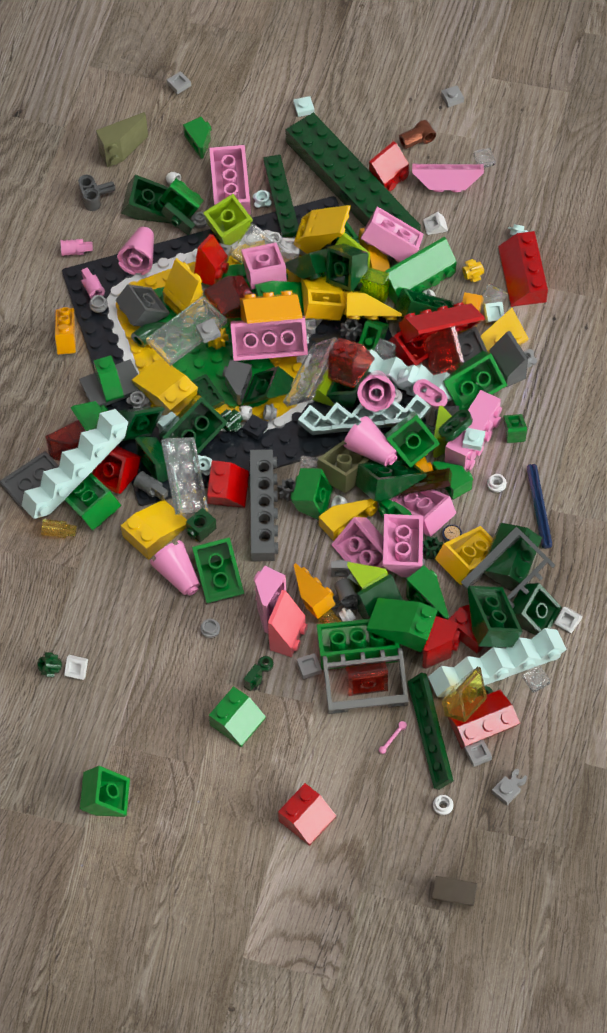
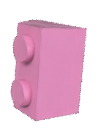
(264, 264)

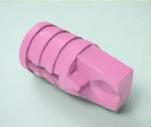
(75, 247)
(91, 283)

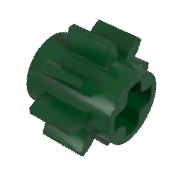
(233, 418)
(431, 547)
(49, 664)

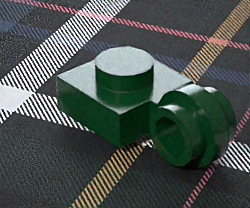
(254, 676)

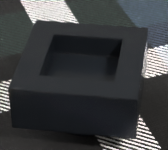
(255, 426)

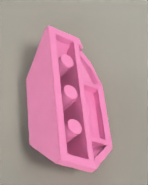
(447, 176)

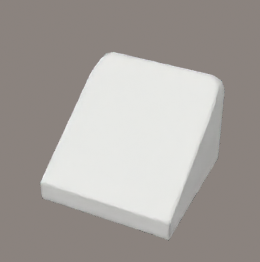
(435, 224)
(568, 619)

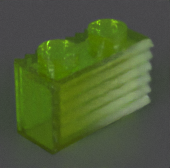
(376, 284)

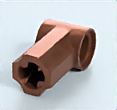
(421, 133)

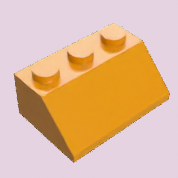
(270, 307)

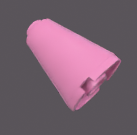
(137, 252)
(376, 391)
(370, 442)
(177, 568)

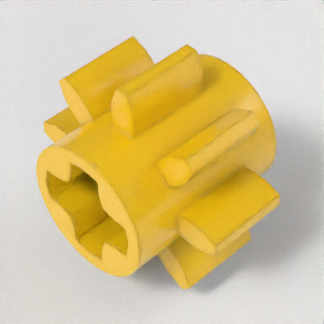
(473, 270)
(220, 341)

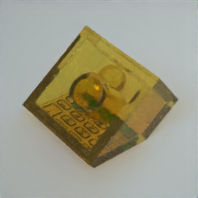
(465, 696)

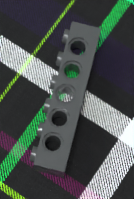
(263, 550)

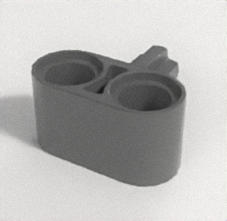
(91, 191)
(346, 594)

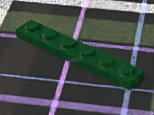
(281, 196)
(430, 731)

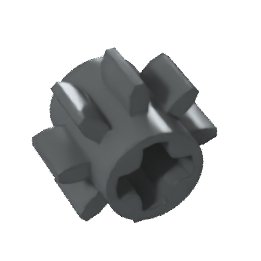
(351, 329)
(286, 489)

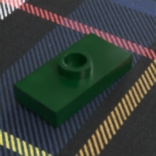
(177, 218)
(208, 391)

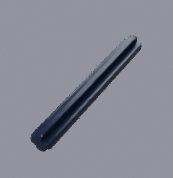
(539, 506)

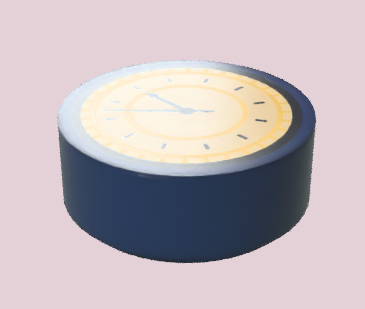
(451, 532)

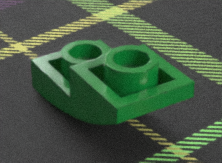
(390, 507)

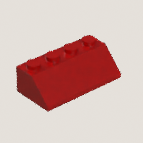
(523, 270)
(421, 326)

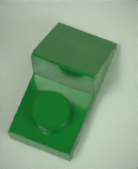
(515, 428)

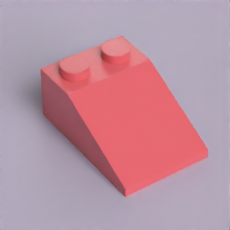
(286, 626)

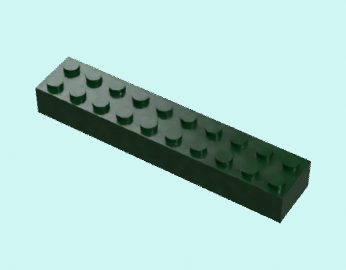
(343, 171)

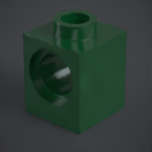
(203, 518)

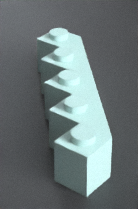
(392, 367)
(341, 420)
(75, 465)
(502, 662)

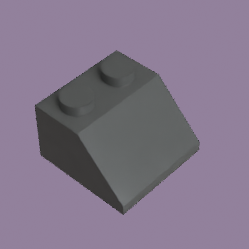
(141, 305)
(510, 359)

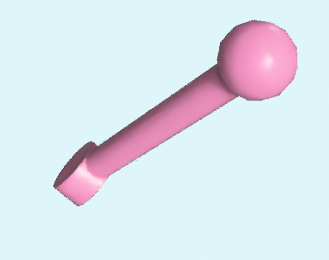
(402, 726)

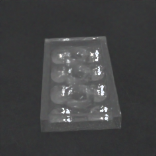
(180, 333)
(310, 373)
(184, 475)

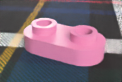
(431, 394)

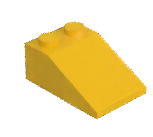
(166, 386)
(153, 528)
(464, 553)

